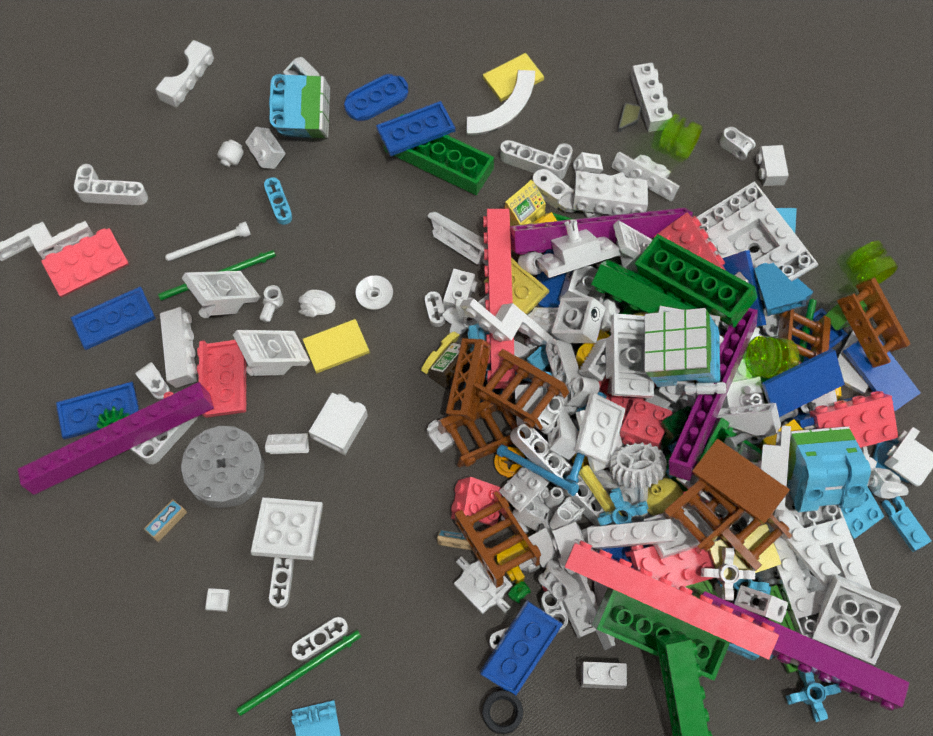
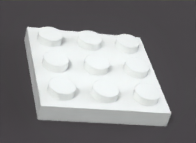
(287, 529)

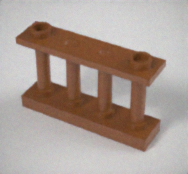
(883, 316)
(820, 332)
(524, 370)
(486, 408)
(692, 497)
(486, 555)
(748, 557)

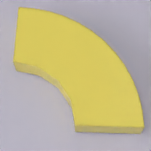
(452, 337)

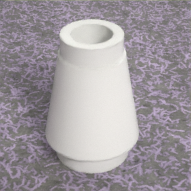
(555, 502)

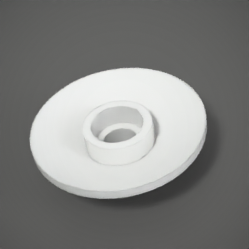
(374, 285)

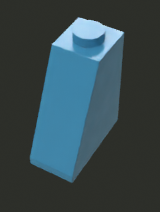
(777, 290)

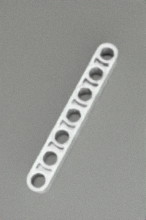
(559, 468)

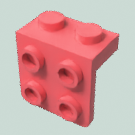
(644, 424)
(473, 496)

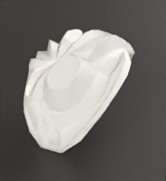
(316, 303)

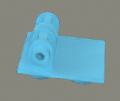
(863, 517)
(316, 720)

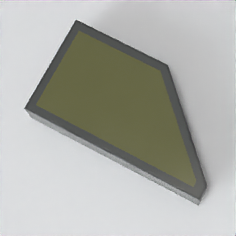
(629, 116)

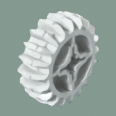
(638, 465)

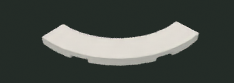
(506, 112)

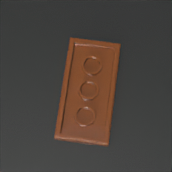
(740, 481)

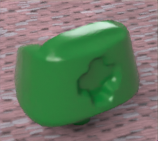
(519, 591)

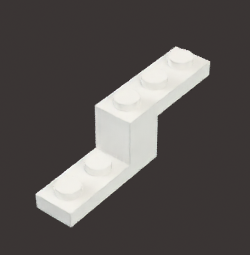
(42, 240)
(506, 322)

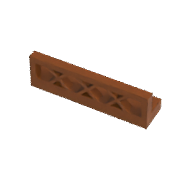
(475, 374)

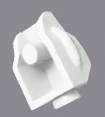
(886, 484)

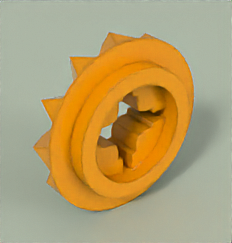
(502, 467)

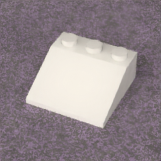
(855, 619)

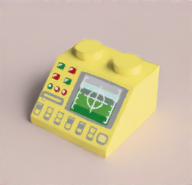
(525, 205)

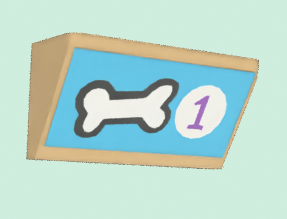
(165, 520)
(452, 539)

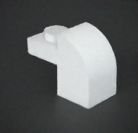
(544, 542)

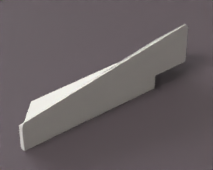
(458, 238)

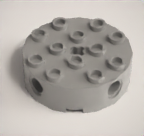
(219, 485)

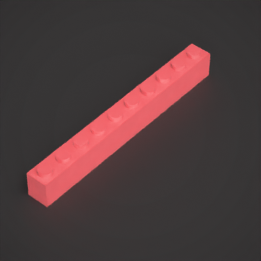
(499, 283)
(672, 600)

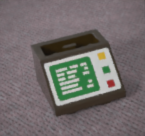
(444, 367)

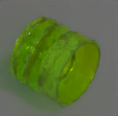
(680, 136)
(871, 262)
(770, 356)

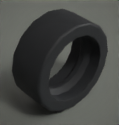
(505, 695)

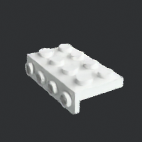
(609, 194)

